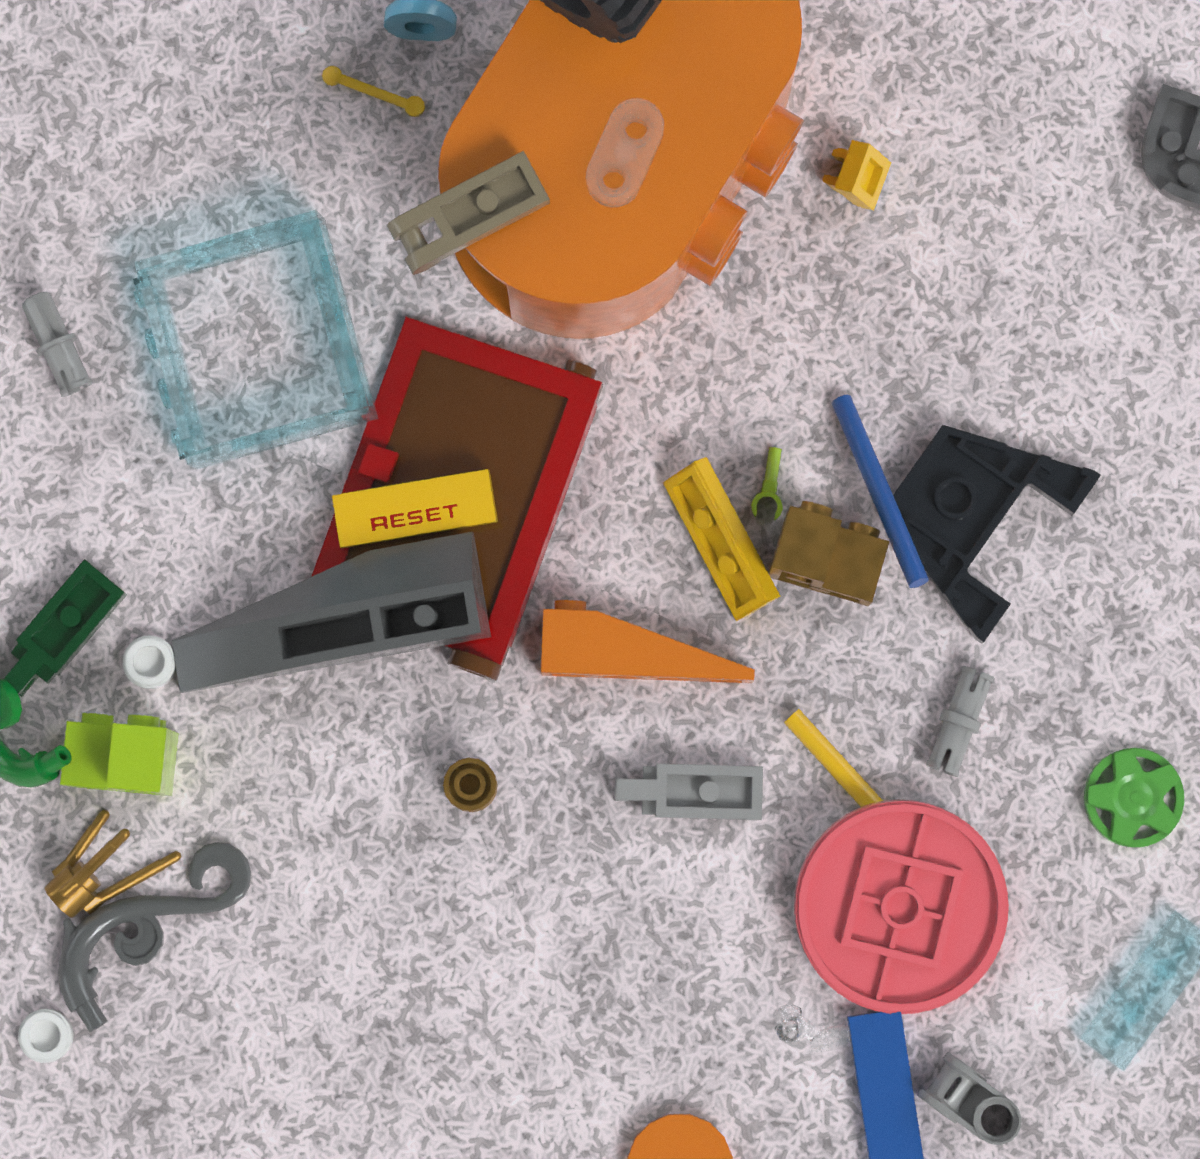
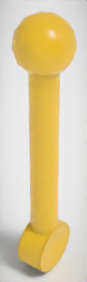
(413, 106)

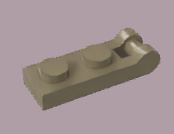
(470, 212)

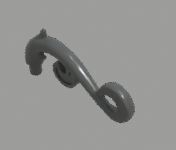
(79, 941)

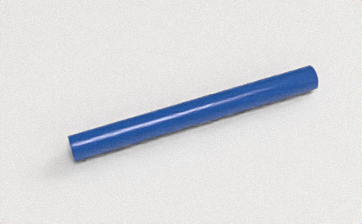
(880, 491)

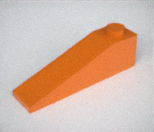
(602, 646)

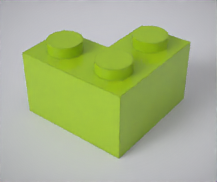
(120, 756)

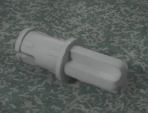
(56, 343)

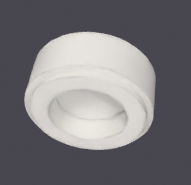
(149, 662)
(45, 1035)

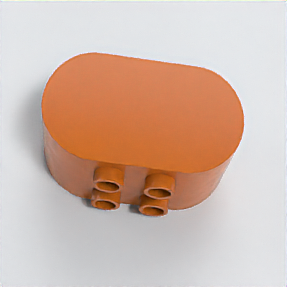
(723, 93)

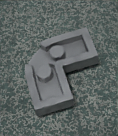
(1171, 146)

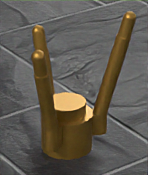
(76, 884)

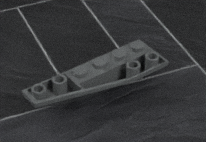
(351, 613)

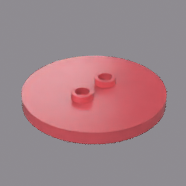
(901, 906)

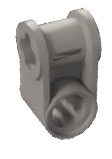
(969, 1100)

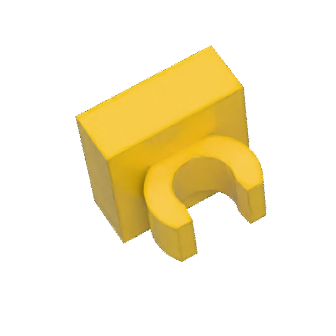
(861, 174)

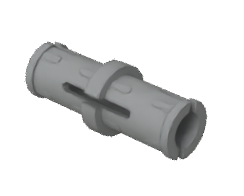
(960, 721)

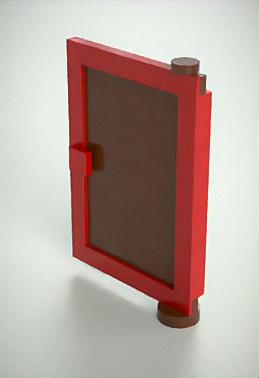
(472, 408)

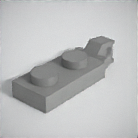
(696, 791)

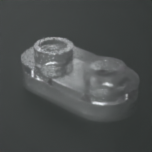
(625, 154)

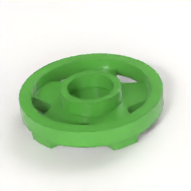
(1134, 797)

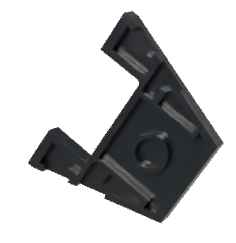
(958, 500)

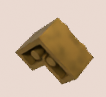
(826, 557)

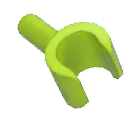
(770, 483)

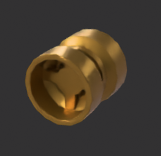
(475, 790)

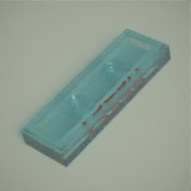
(1146, 992)

